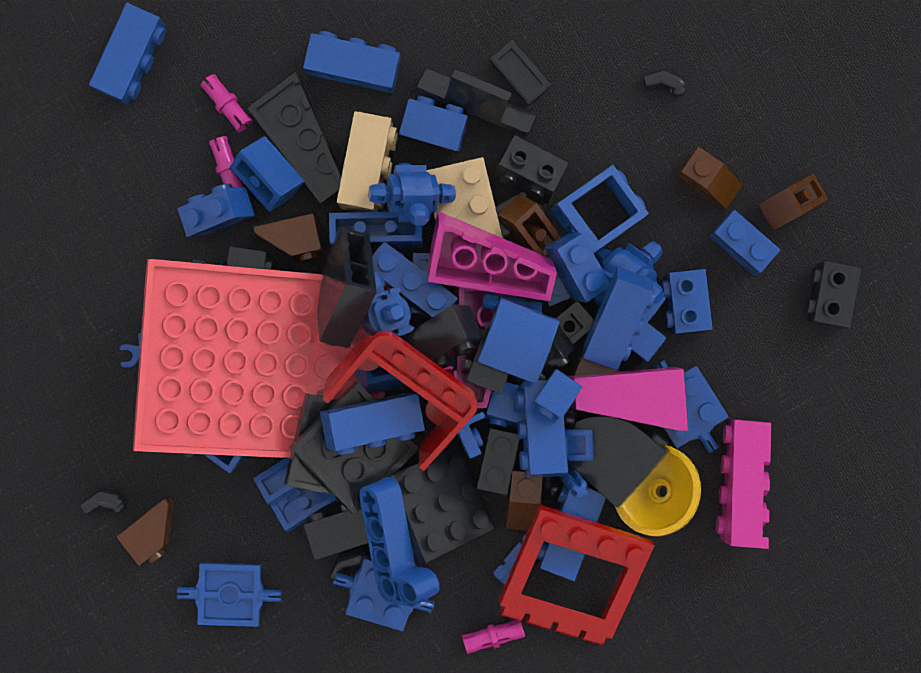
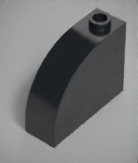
(346, 288)
(622, 456)

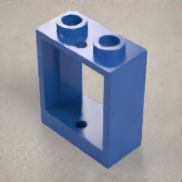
(571, 221)

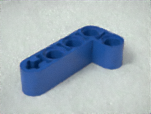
(391, 546)

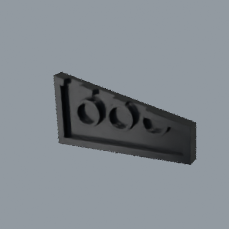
(295, 132)

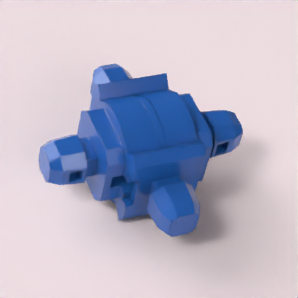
(412, 193)
(632, 260)
(387, 311)

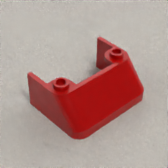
(448, 400)

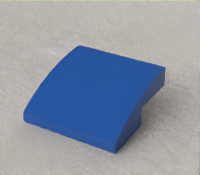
(518, 341)
(290, 503)

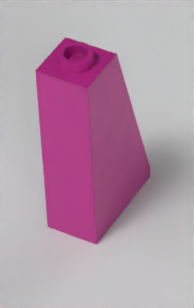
(637, 396)

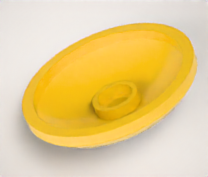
(657, 515)

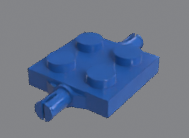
(702, 410)
(229, 594)
(367, 602)

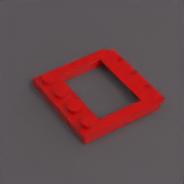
(587, 538)

